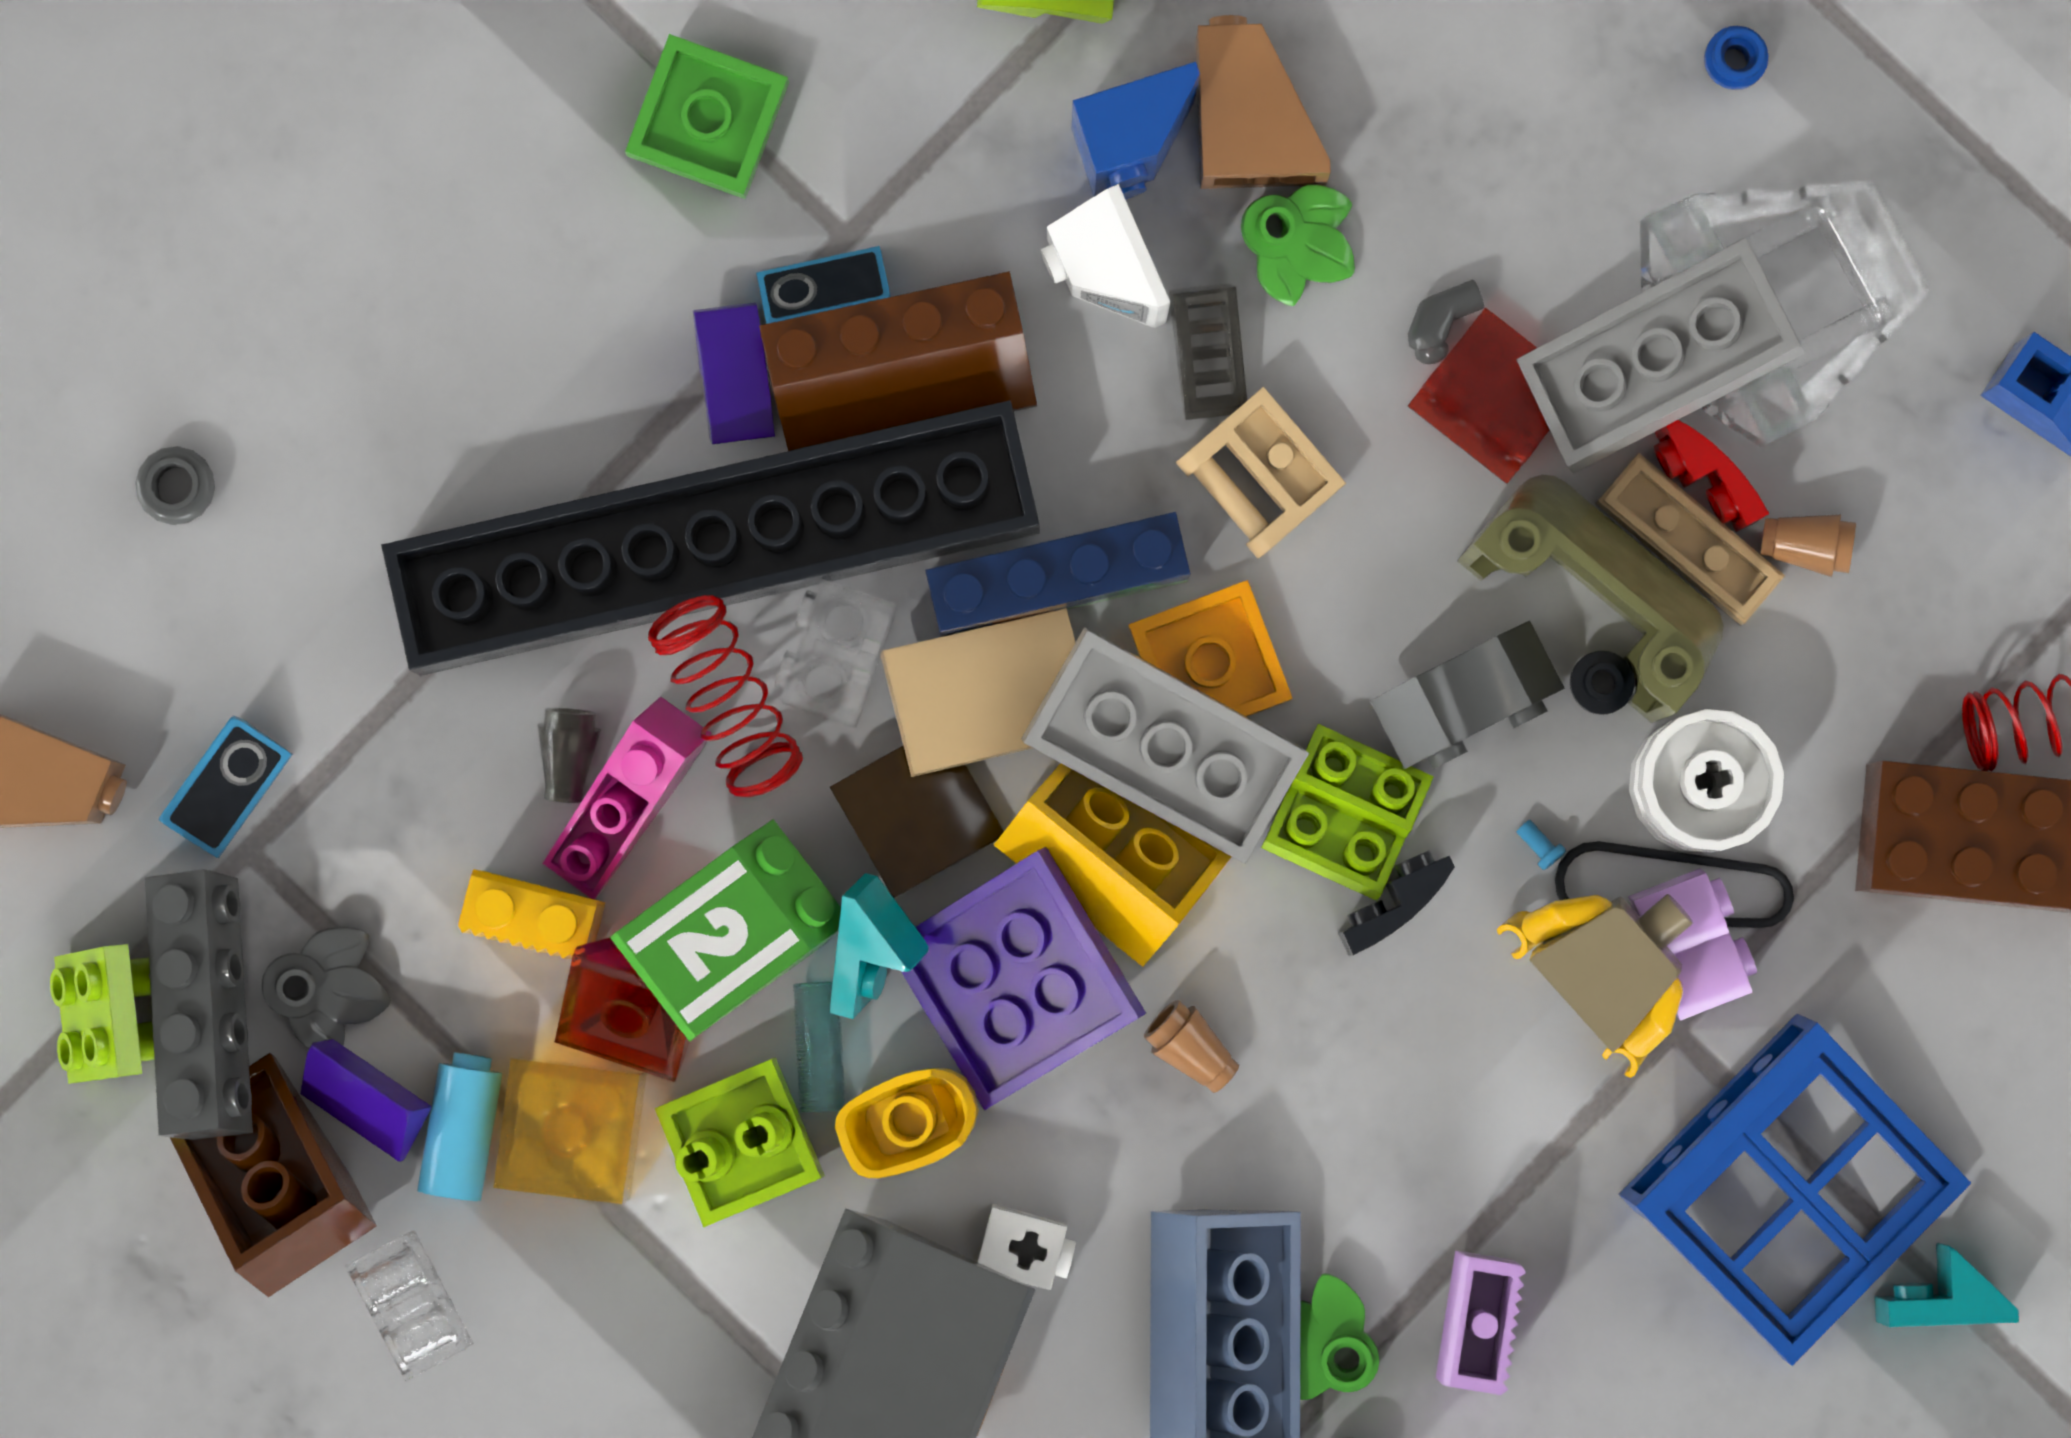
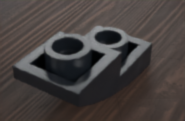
(1417, 884)

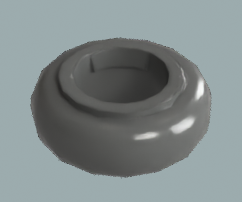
(155, 467)

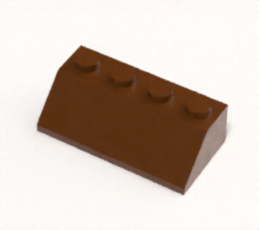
(898, 360)

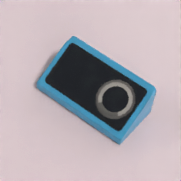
(823, 284)
(225, 786)

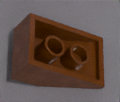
(276, 1192)

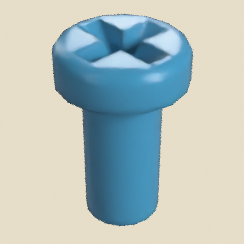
(1540, 845)

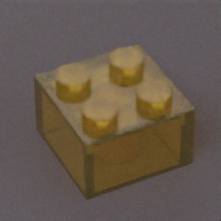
(570, 1130)

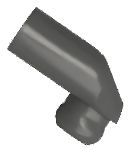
(1435, 317)

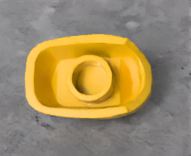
(907, 1122)

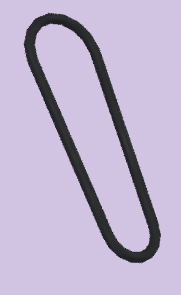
(1686, 858)

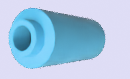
(460, 1128)

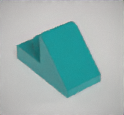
(870, 939)
(1962, 1298)

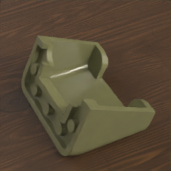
(1676, 621)

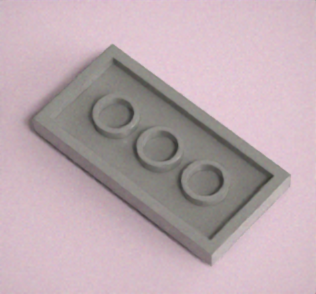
(1660, 356)
(1164, 745)

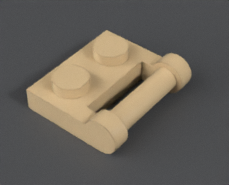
(1276, 457)

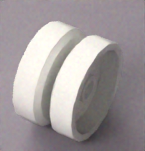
(1743, 773)

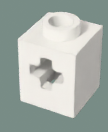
(1011, 1224)

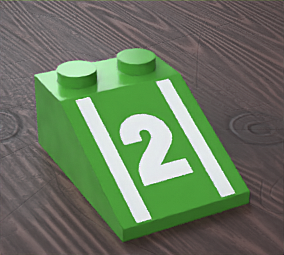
(730, 930)

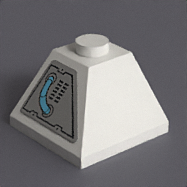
(1106, 259)

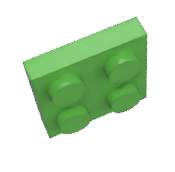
(707, 116)

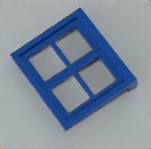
(1734, 1125)

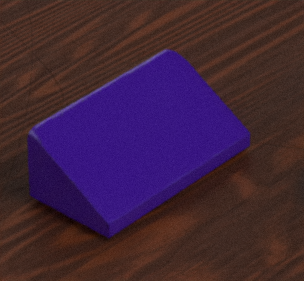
(363, 1098)

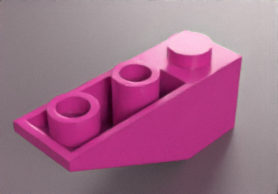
(626, 796)

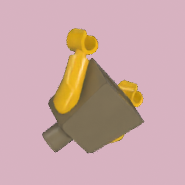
(1609, 966)

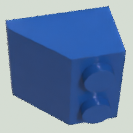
(1131, 128)

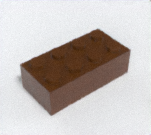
(1966, 836)

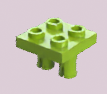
(99, 1013)
(739, 1142)

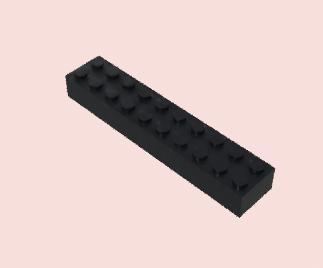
(711, 533)

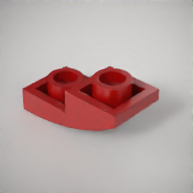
(1693, 457)

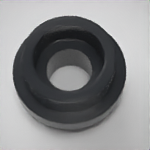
(1587, 696)

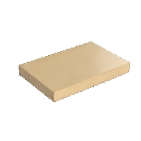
(974, 689)

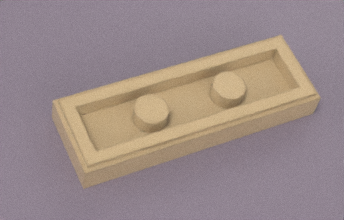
(1690, 539)

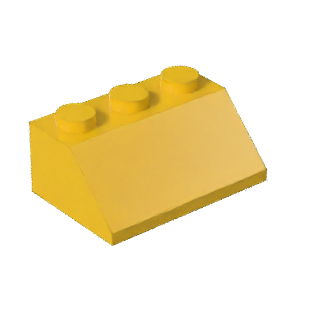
(1120, 860)

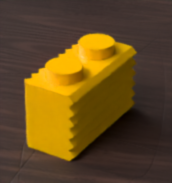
(529, 914)

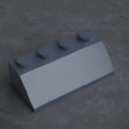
(1225, 1324)

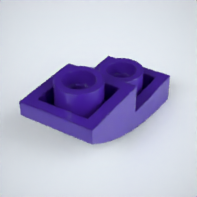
(733, 373)

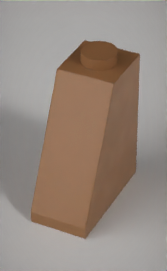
(1250, 113)
(53, 780)

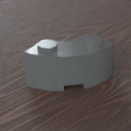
(1468, 695)

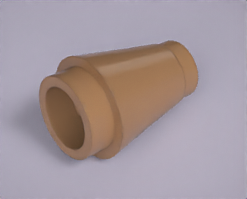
(1810, 542)
(1190, 1045)

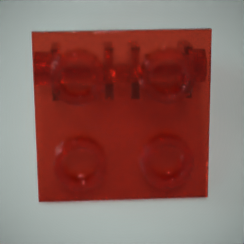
(1484, 399)

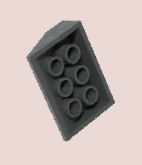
(895, 1340)

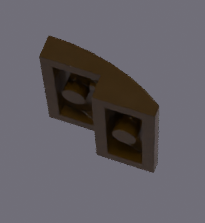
(915, 822)

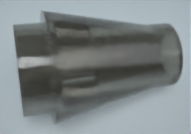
(567, 750)

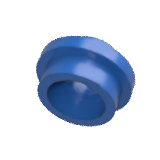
(1746, 42)

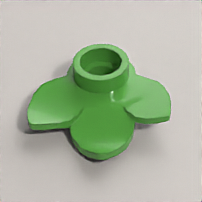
(1308, 244)
(1328, 1324)

